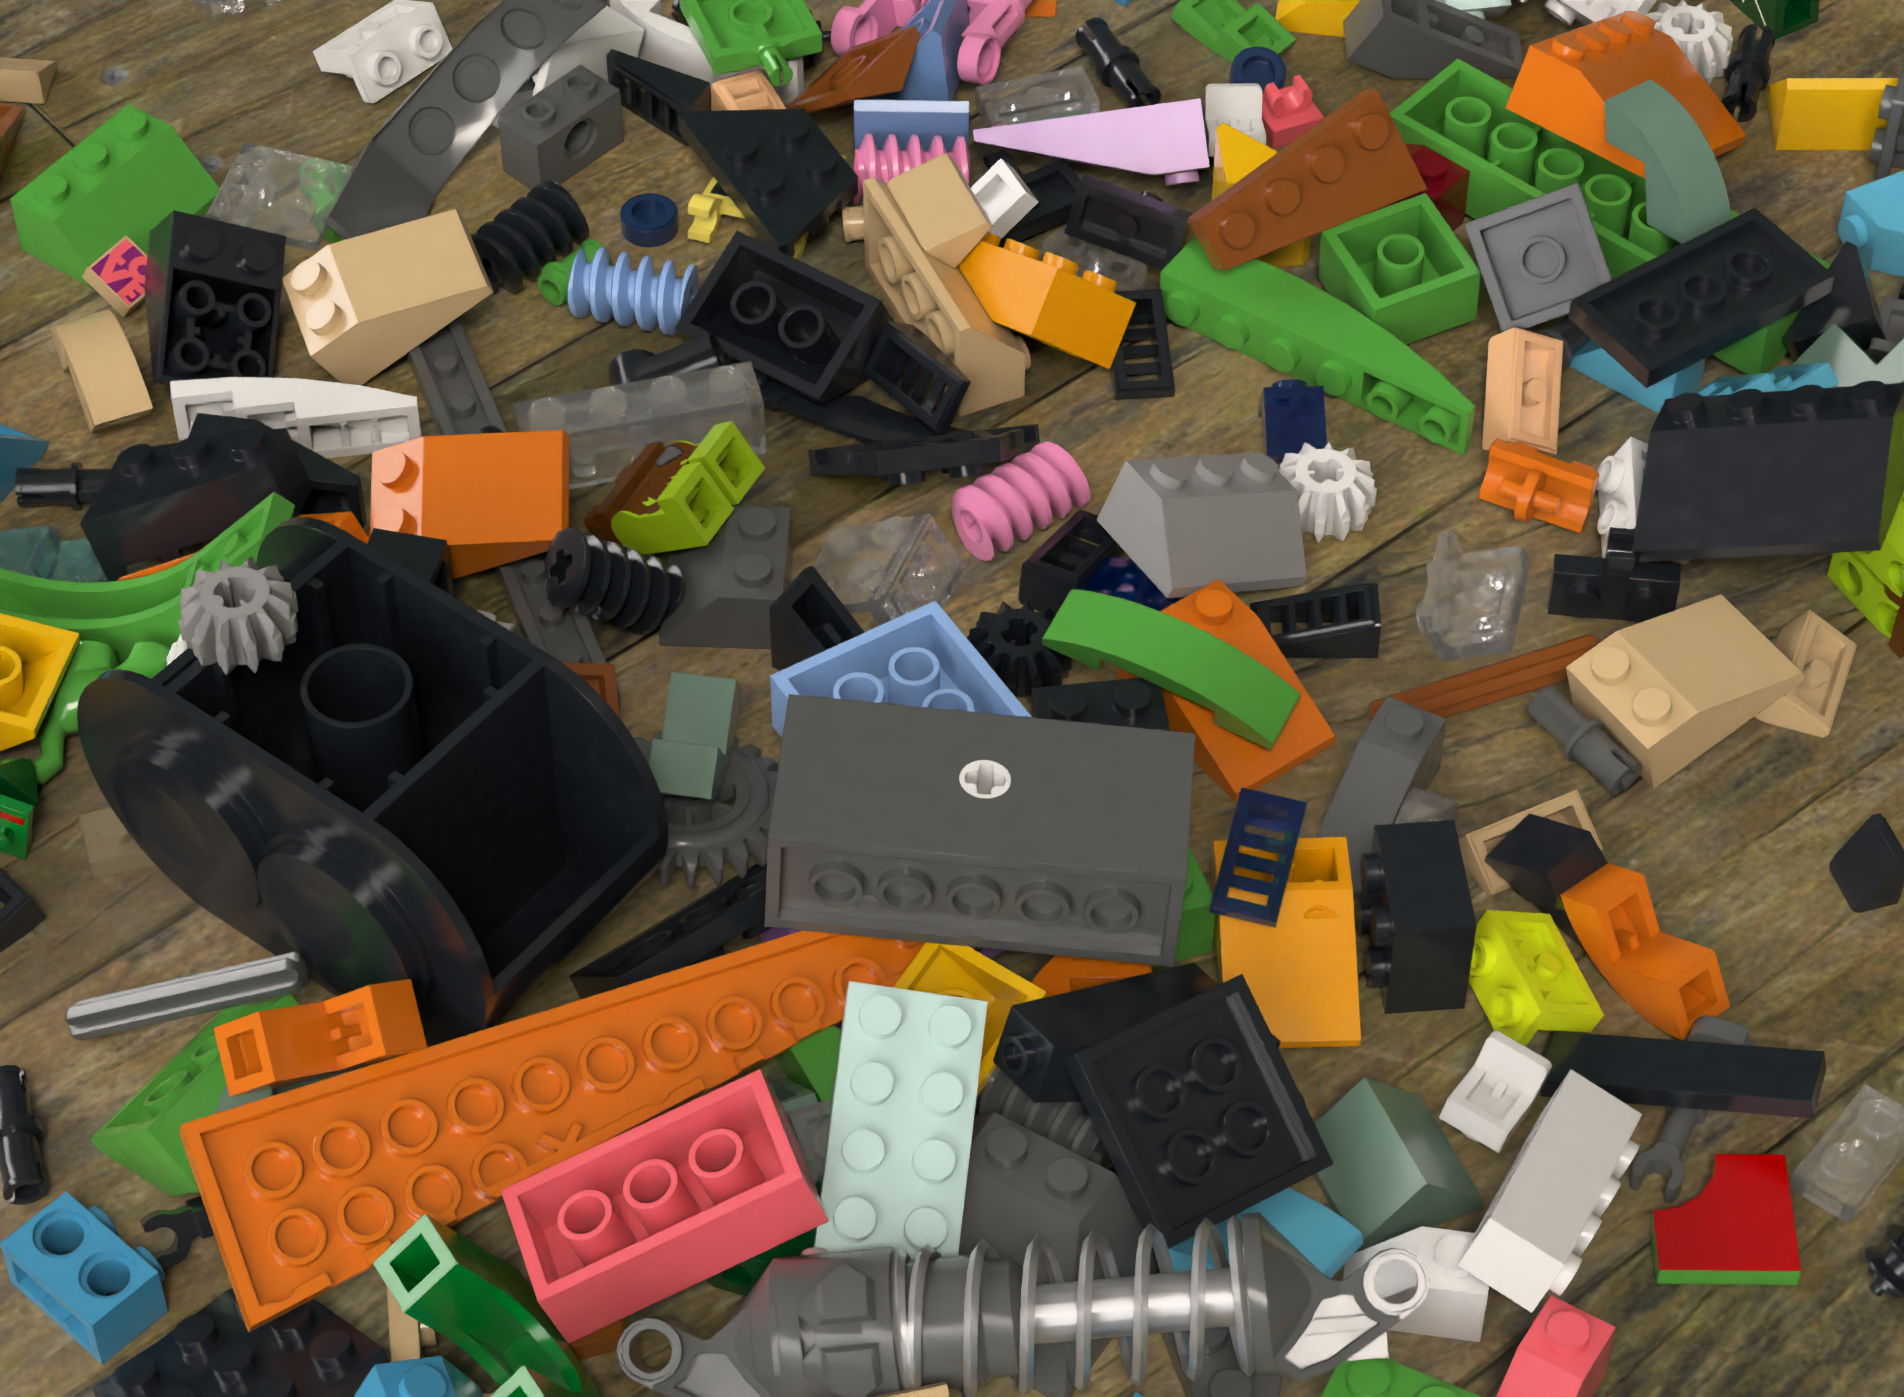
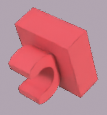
(1288, 112)

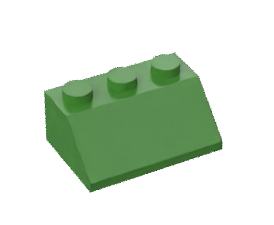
(108, 188)
(189, 1087)

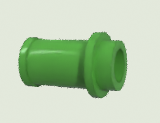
(556, 276)

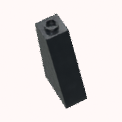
(1058, 1026)

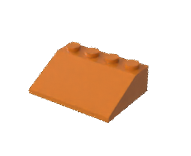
(1576, 71)

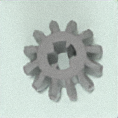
(238, 615)

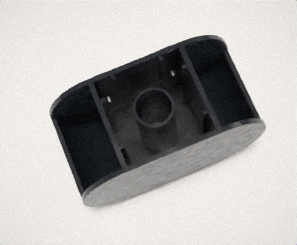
(385, 791)

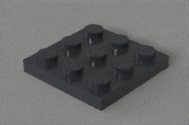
(1198, 1111)
(215, 1356)

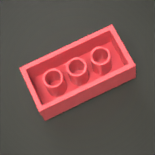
(663, 1206)

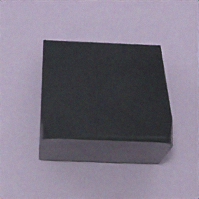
(1870, 867)

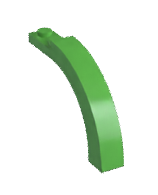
(142, 606)

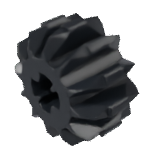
(1015, 649)

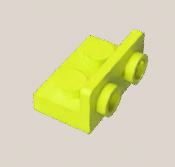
(1529, 977)

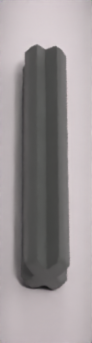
(188, 996)

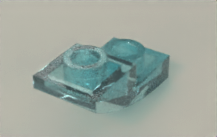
(43, 555)

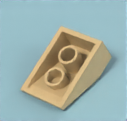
(385, 293)
(1680, 683)

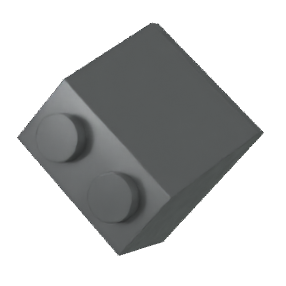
(732, 582)

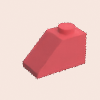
(1560, 1354)

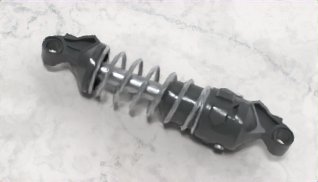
(897, 1323)

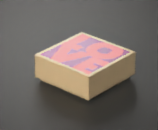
(120, 276)

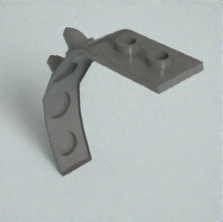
(450, 111)

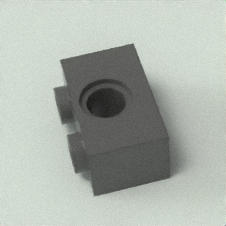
(561, 129)

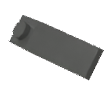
(1425, 37)
(1392, 757)

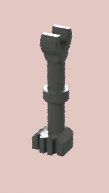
(1668, 1150)

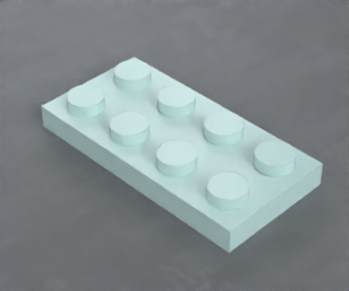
(901, 1120)

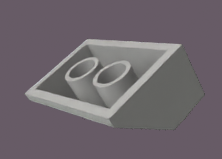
(1208, 522)

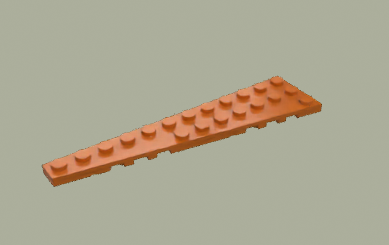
(343, 1167)

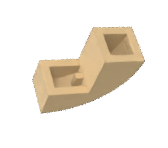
(102, 369)

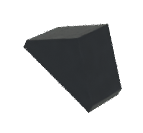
(1848, 305)
(808, 620)
(1546, 860)

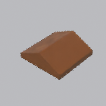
(861, 74)

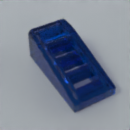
(1269, 813)

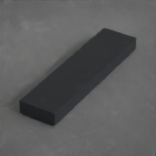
(1691, 1073)

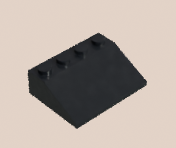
(1772, 473)

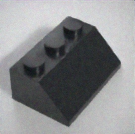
(786, 319)

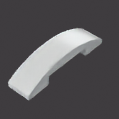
(676, 47)

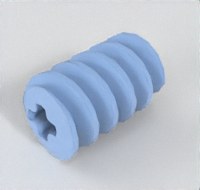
(630, 293)

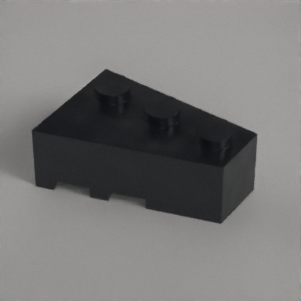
(188, 494)

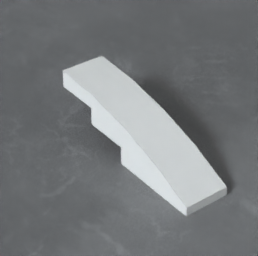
(318, 414)

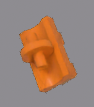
(1539, 485)

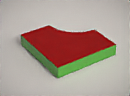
(1733, 1230)

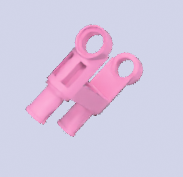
(990, 29)

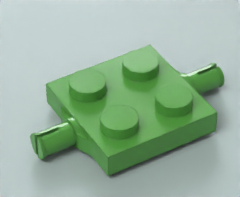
(753, 34)

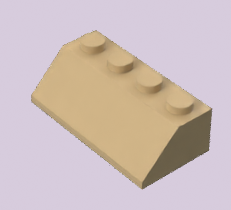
(940, 305)

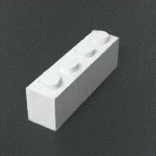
(1554, 1194)

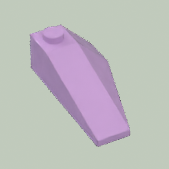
(1134, 140)

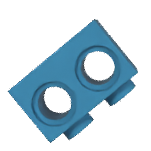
(75, 1284)

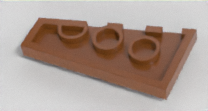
(1318, 181)

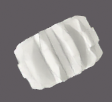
(1698, 34)
(1331, 489)

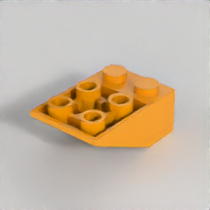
(1048, 299)
(1307, 964)

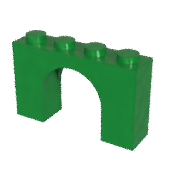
(483, 1310)

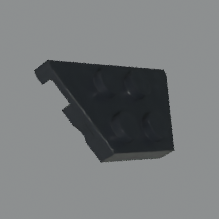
(773, 169)
(908, 458)

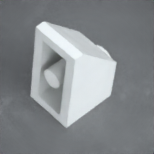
(1455, 1297)

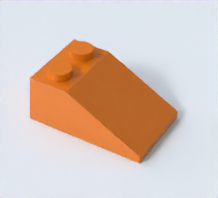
(480, 492)
(1219, 752)

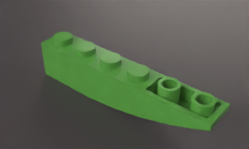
(1316, 341)

